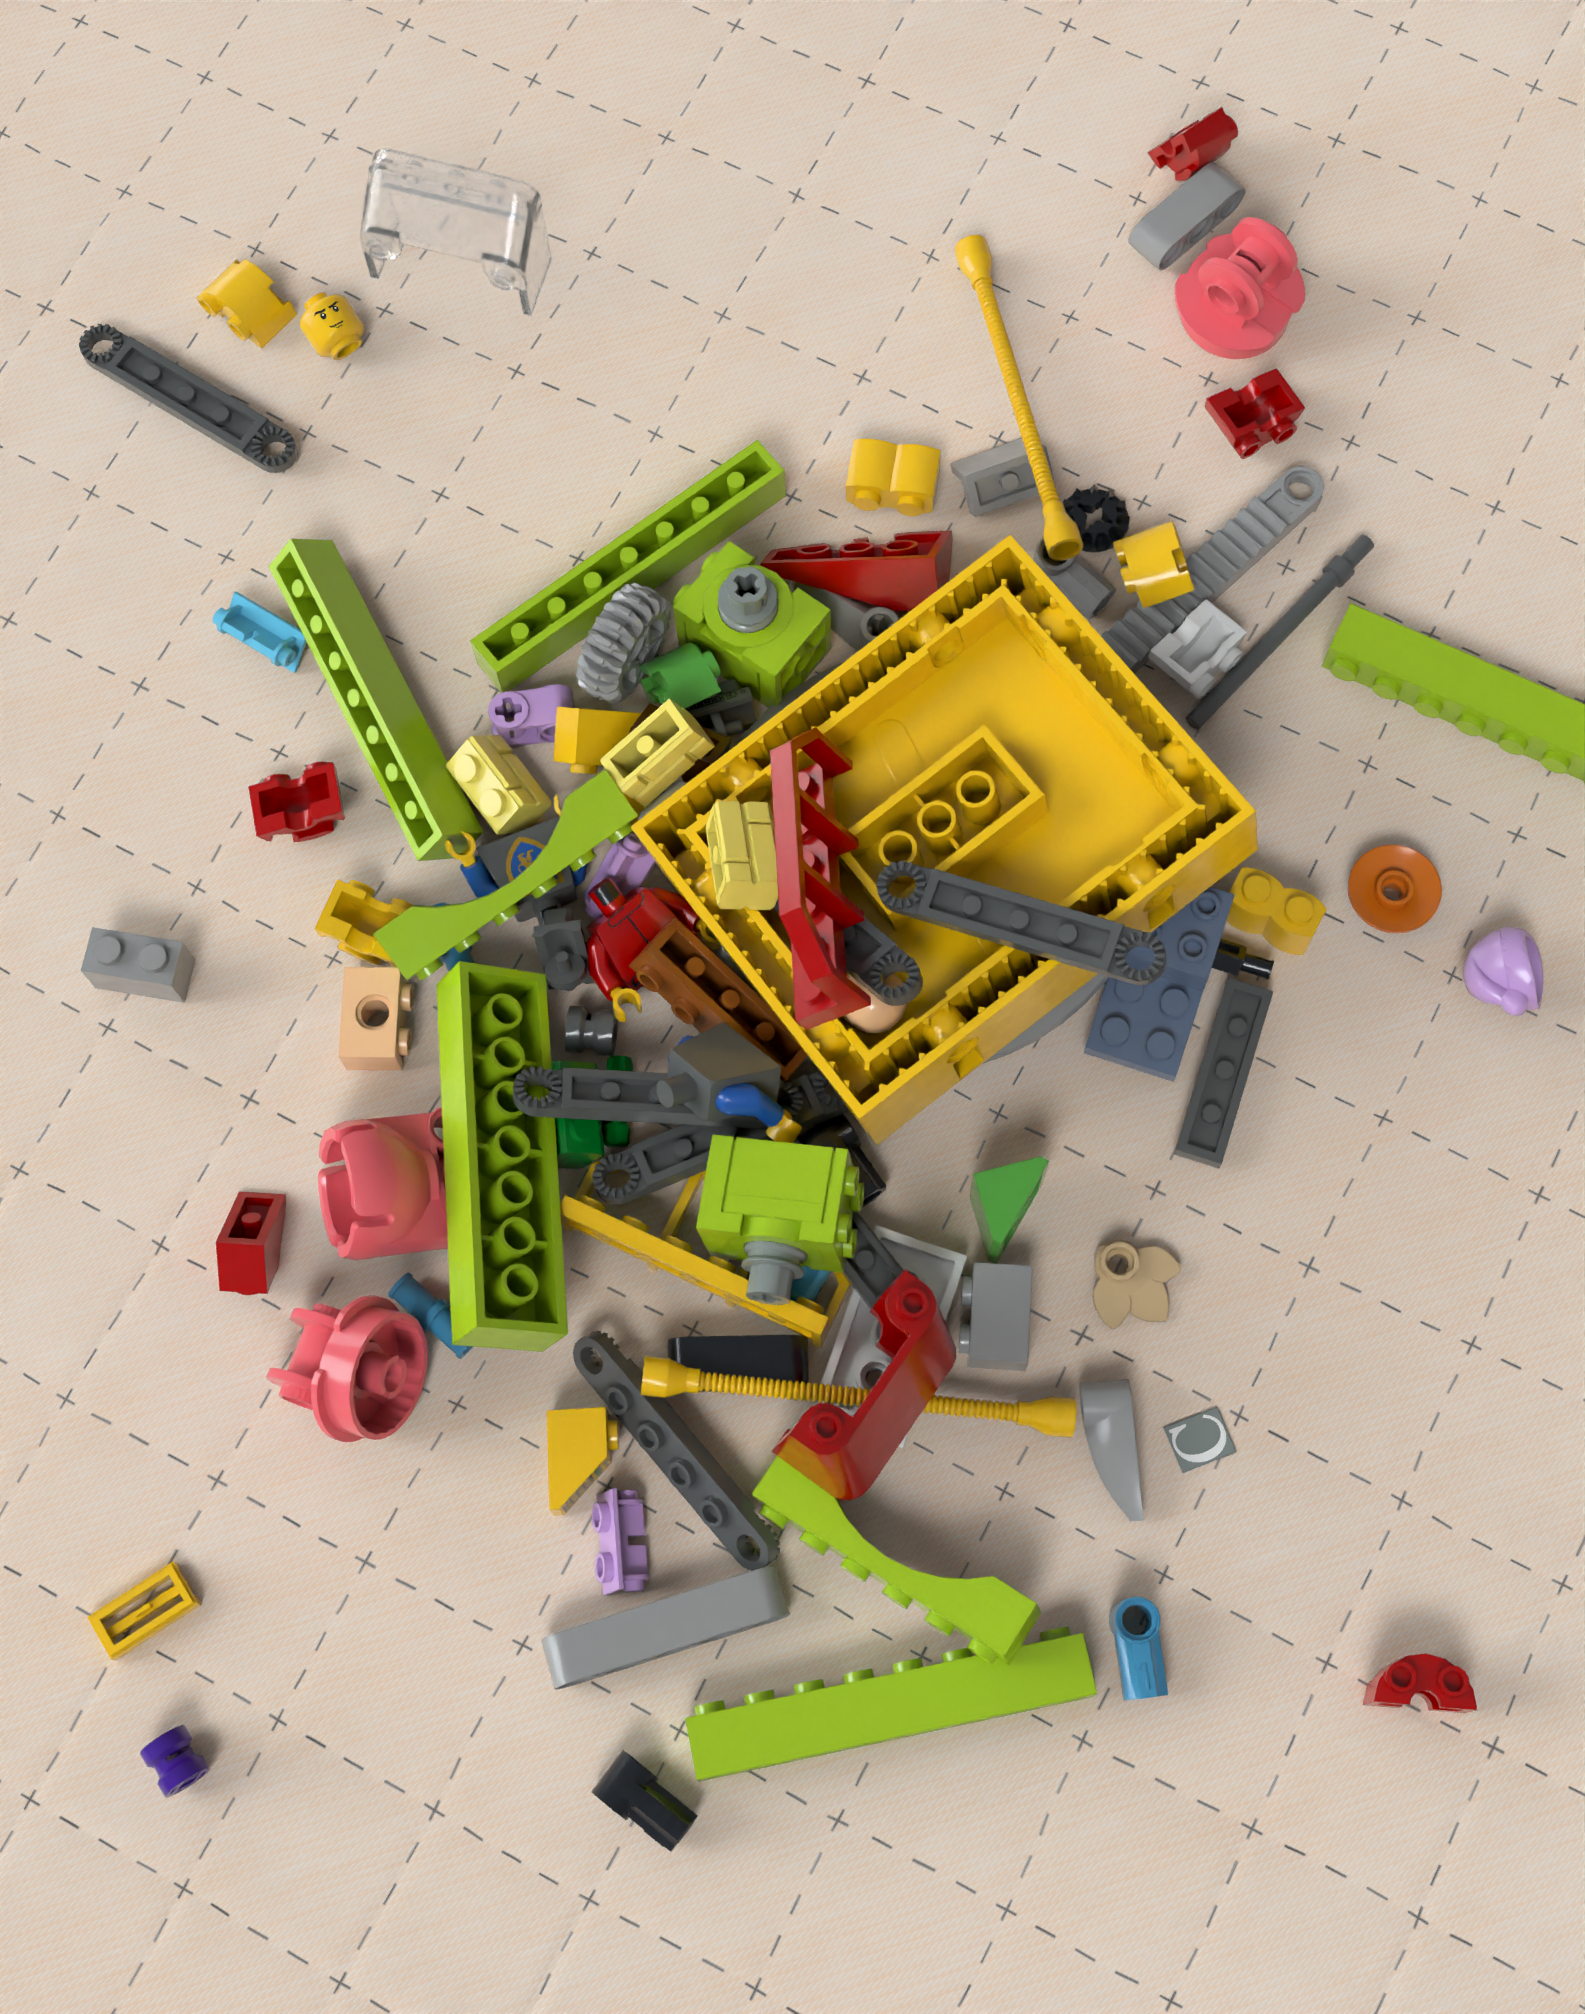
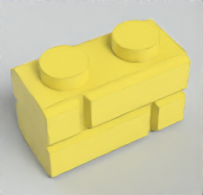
(657, 753)
(498, 784)
(743, 855)

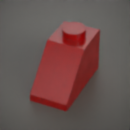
(251, 1243)

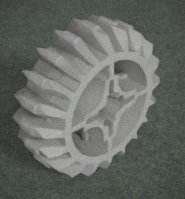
(621, 640)

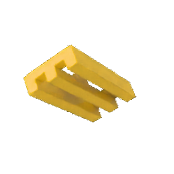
(181, 1587)

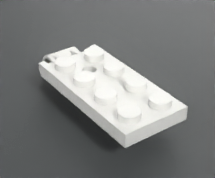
(860, 1331)

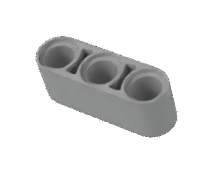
(1186, 216)

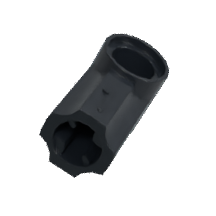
(840, 1134)
(636, 1795)

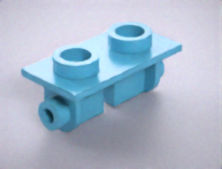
(262, 631)

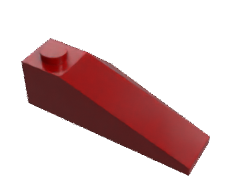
(884, 575)

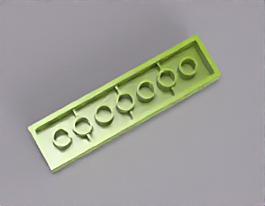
(499, 1162)

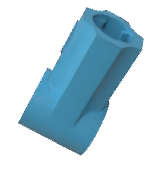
(1139, 1655)

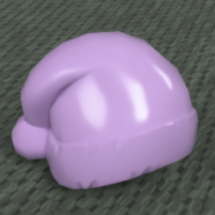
(1506, 971)

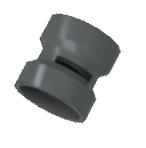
(592, 1030)

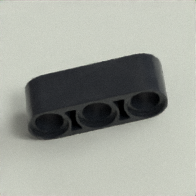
(745, 1355)

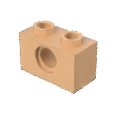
(365, 993)

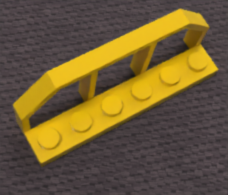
(676, 1259)

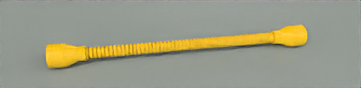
(1060, 531)
(668, 1378)

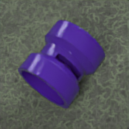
(174, 1761)

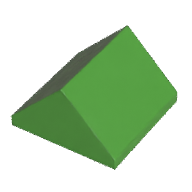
(1002, 1199)

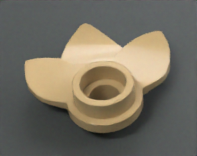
(1138, 1288)

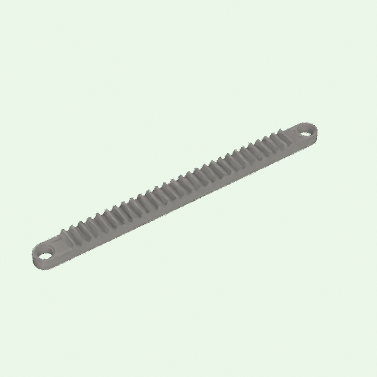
(1218, 564)

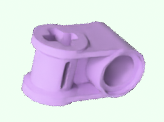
(532, 711)

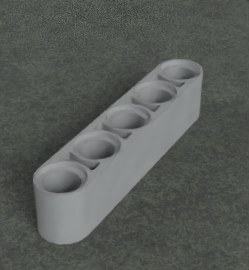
(665, 1627)

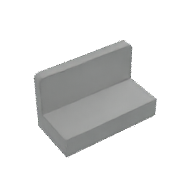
(997, 477)

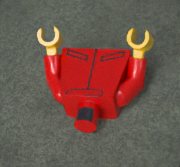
(624, 932)

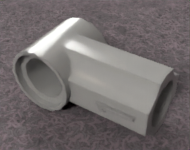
(1077, 581)

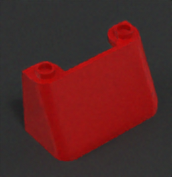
(850, 1452)

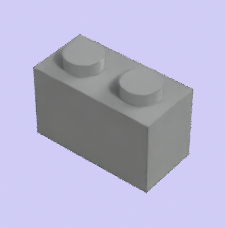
(138, 964)
(998, 1316)

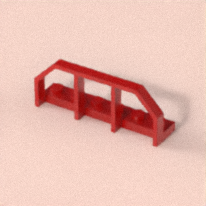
(809, 878)

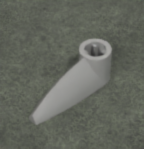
(851, 619)
(1112, 1441)

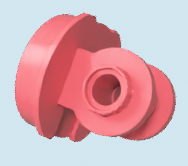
(1241, 291)
(356, 1368)

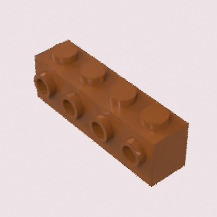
(710, 993)

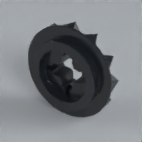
(1100, 535)

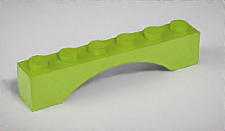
(427, 932)
(978, 1608)

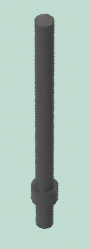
(1334, 575)

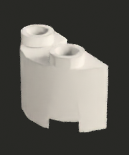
(1200, 649)

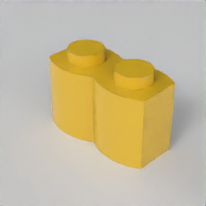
(893, 476)
(1280, 914)

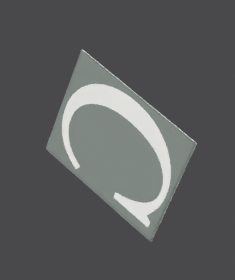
(1199, 1439)

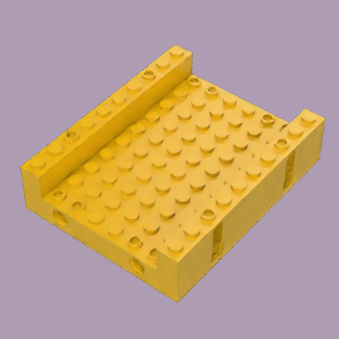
(984, 747)

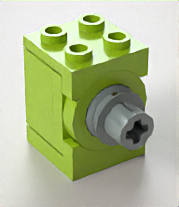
(753, 624)
(779, 1210)

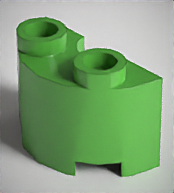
(681, 675)

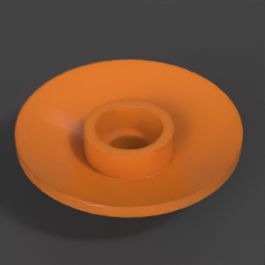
(1407, 874)

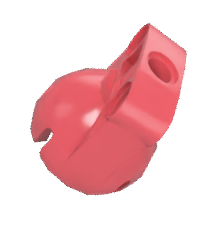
(389, 1190)

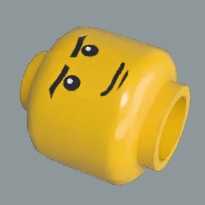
(331, 325)

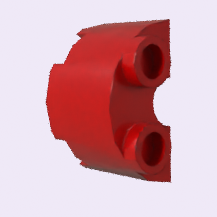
(1196, 145)
(1256, 413)
(299, 805)
(1431, 1677)

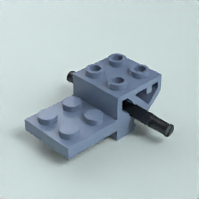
(1151, 1022)

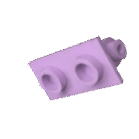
(626, 865)
(617, 1561)

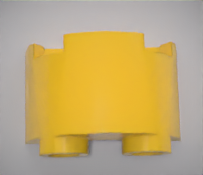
(248, 301)
(1154, 564)
(353, 918)

